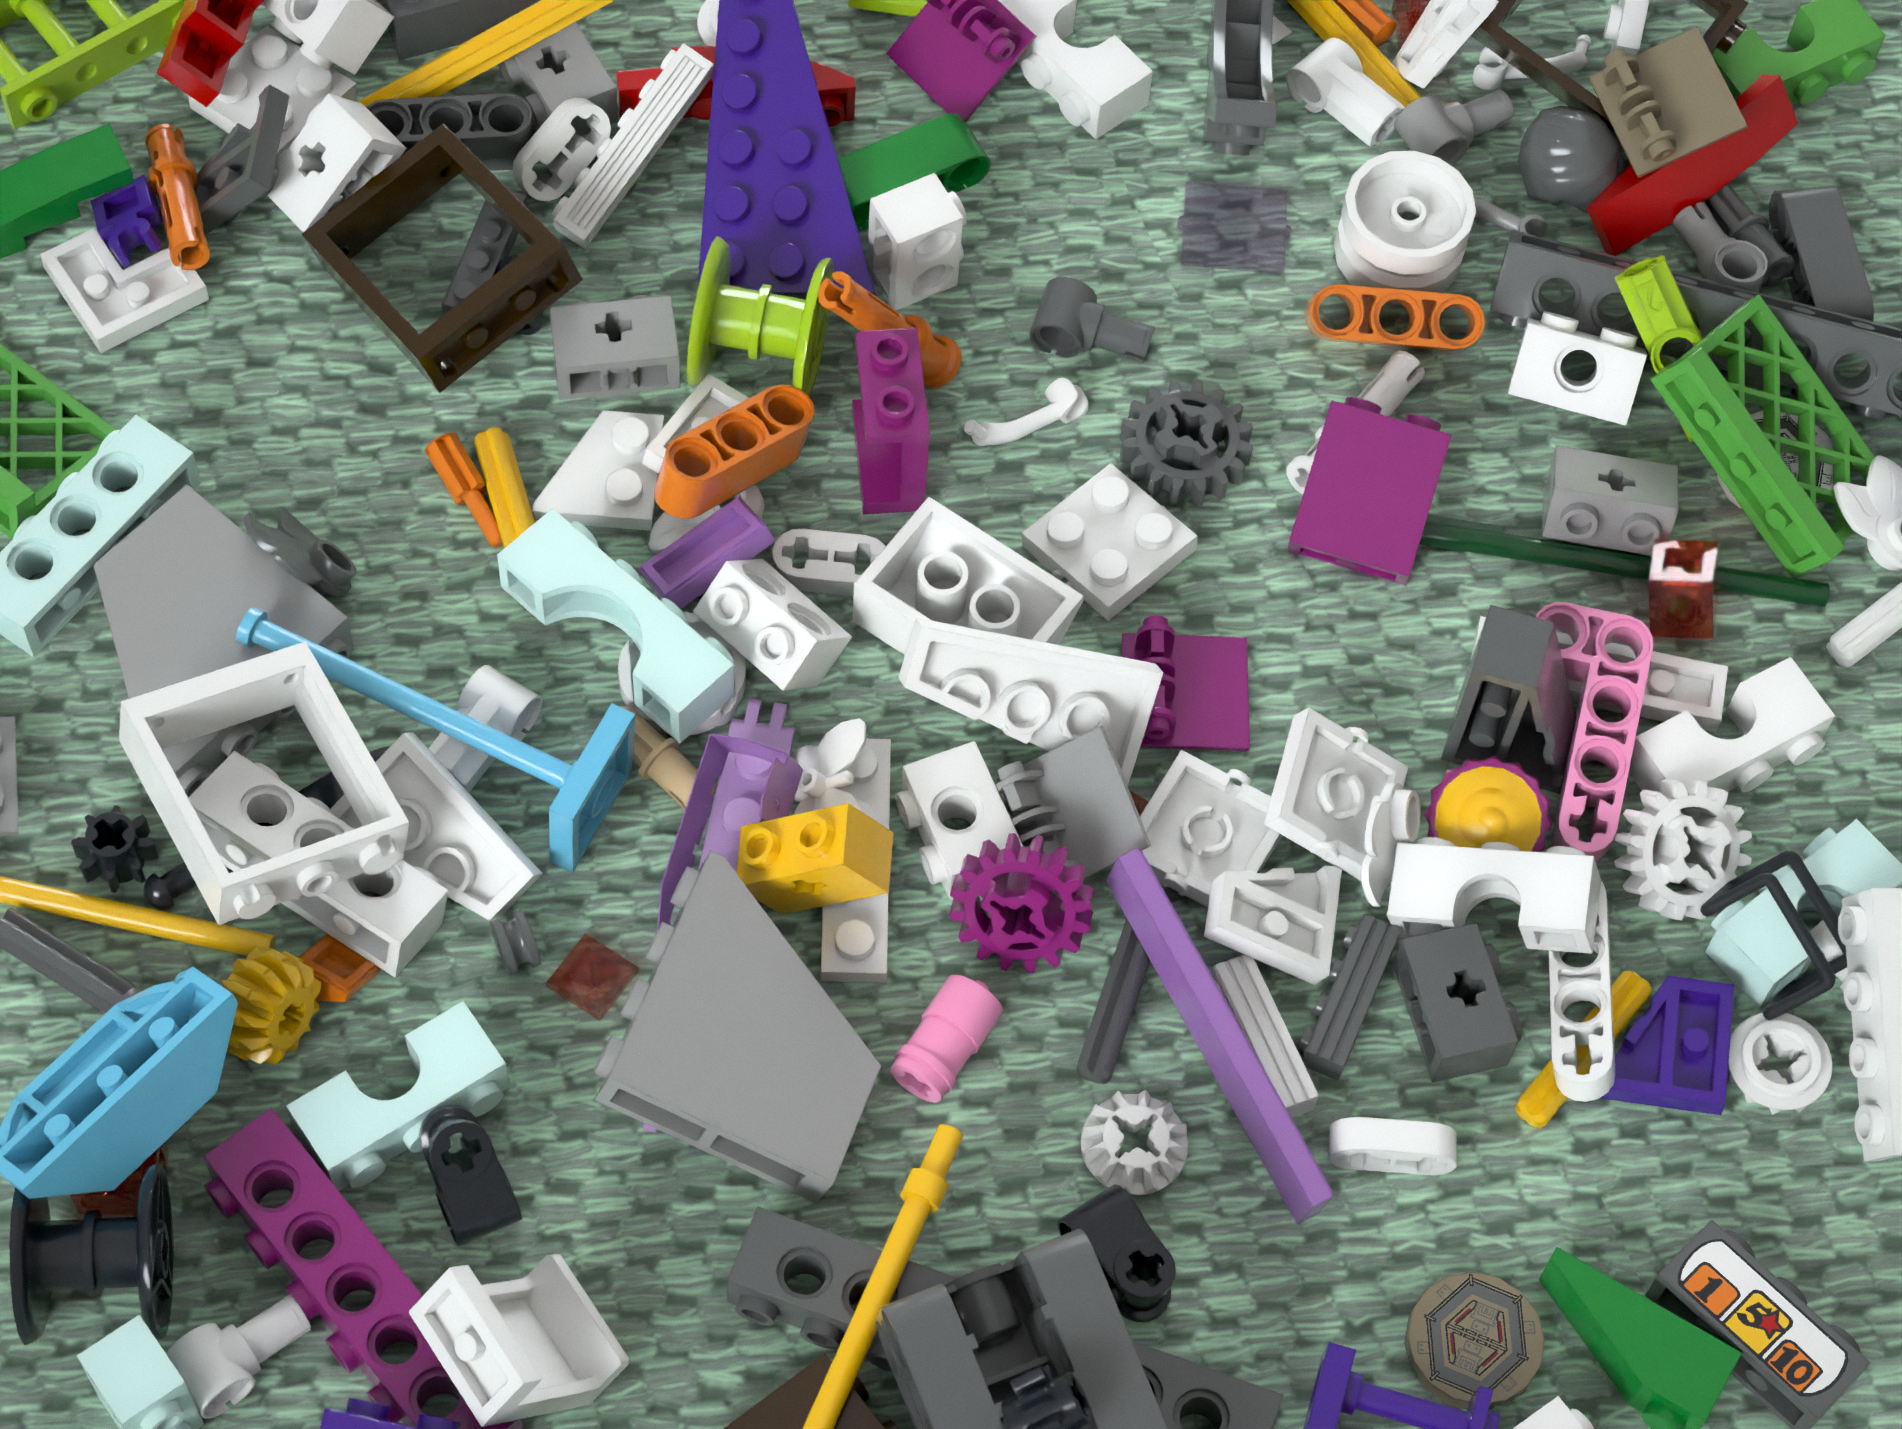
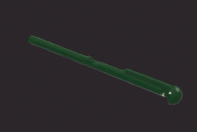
(1491, 541)

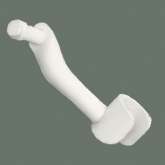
(1494, 69)
(1066, 403)

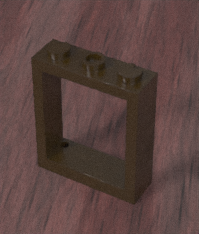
(1720, 35)
(484, 316)

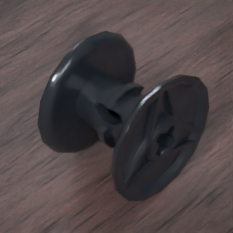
(93, 1256)

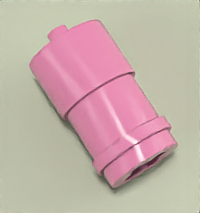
(949, 1034)

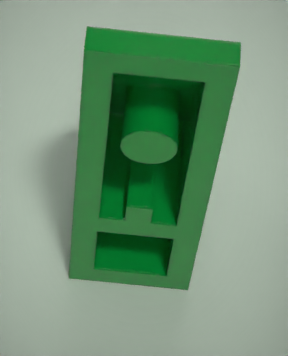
(1647, 1352)

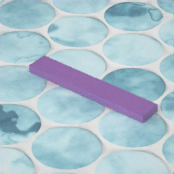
(1219, 1036)

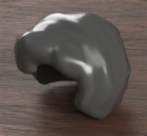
(1569, 156)

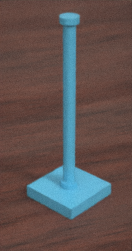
(585, 787)

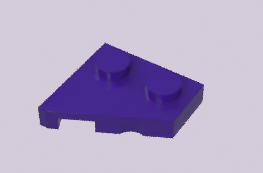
(1678, 1049)

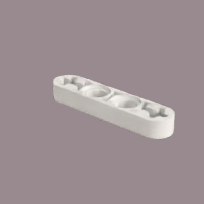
(1584, 984)

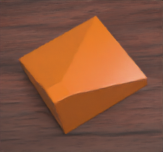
(338, 969)

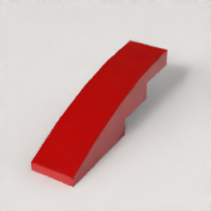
(204, 43)
(1643, 205)

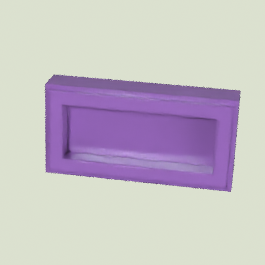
(695, 559)

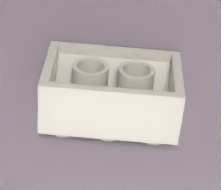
(960, 577)

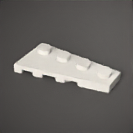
(1033, 686)

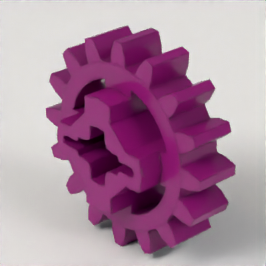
(1021, 903)

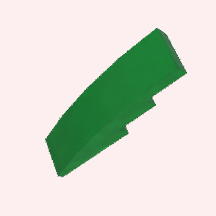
(50, 184)

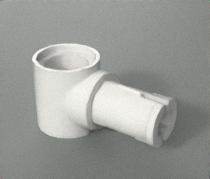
(223, 1362)

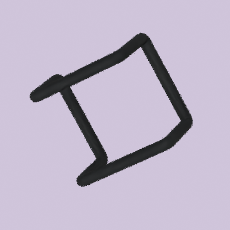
(1821, 978)

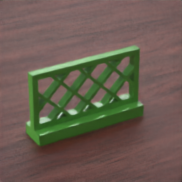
(1749, 457)
(17, 498)

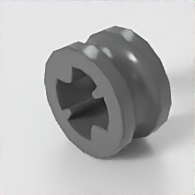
(515, 942)

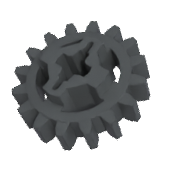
(1186, 442)

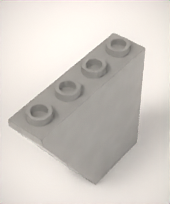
(176, 608)
(738, 1042)

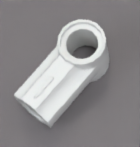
(1335, 82)
(497, 703)

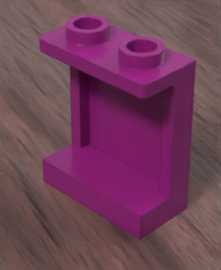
(891, 421)
(1369, 490)

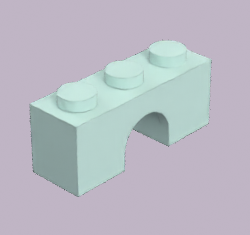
(1756, 940)
(358, 1134)

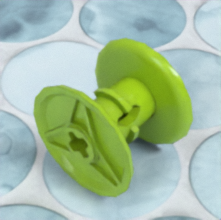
(756, 321)

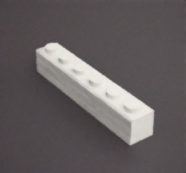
(634, 145)

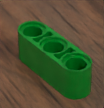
(936, 146)

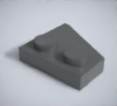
(243, 164)

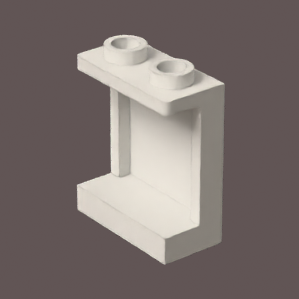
(519, 1342)

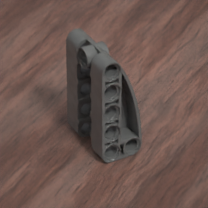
(1048, 1306)

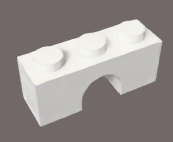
(1091, 84)
(1778, 722)
(1441, 883)

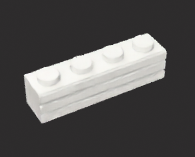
(1266, 1032)

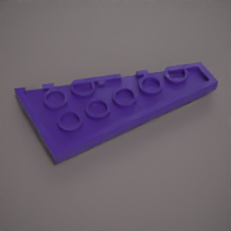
(772, 158)

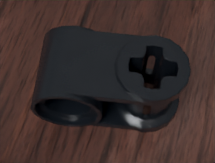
(470, 1182)
(1125, 1248)

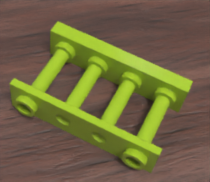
(78, 67)

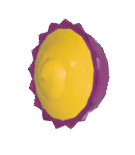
(1489, 804)

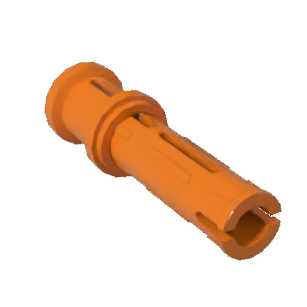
(866, 312)

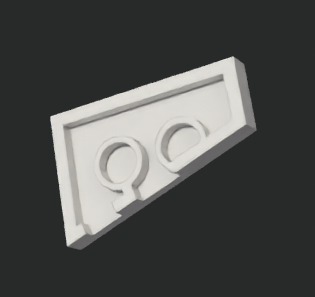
(450, 832)

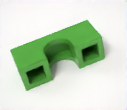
(1831, 45)

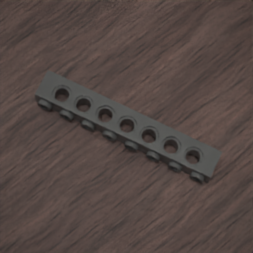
(1829, 334)
(784, 1247)

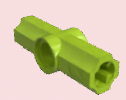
(1657, 308)

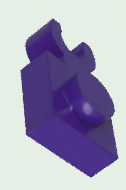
(128, 218)

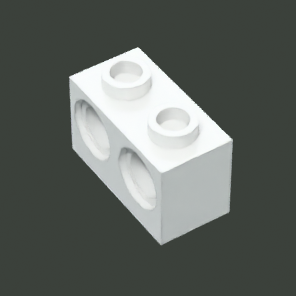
(915, 240)
(772, 624)

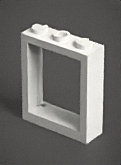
(236, 696)

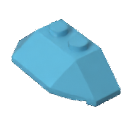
(119, 1090)

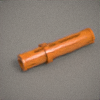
(174, 182)

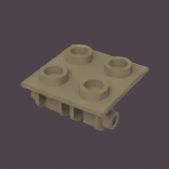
(1666, 101)

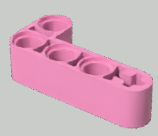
(1592, 737)

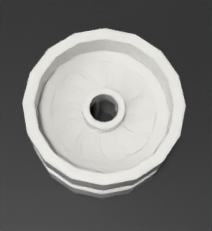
(1404, 223)

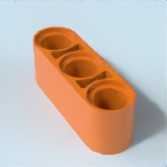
(1423, 313)
(733, 451)

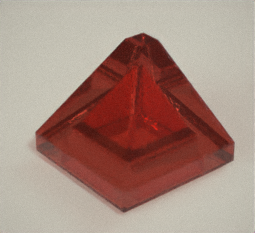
(592, 977)

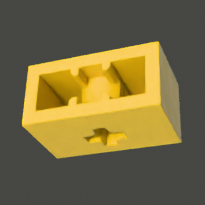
(815, 859)

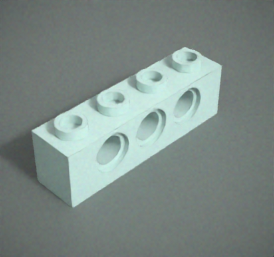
(86, 500)

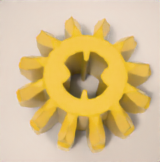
(273, 1005)

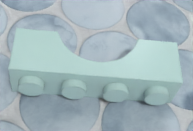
(564, 575)

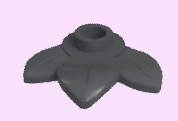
(304, 554)

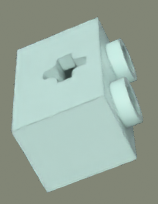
(139, 1381)

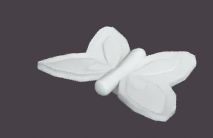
(825, 767)

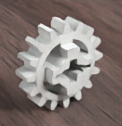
(1681, 847)

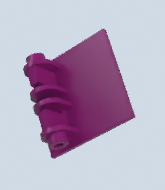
(961, 50)
(1201, 691)

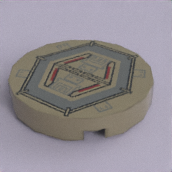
(1473, 1335)

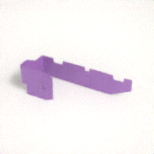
(780, 785)

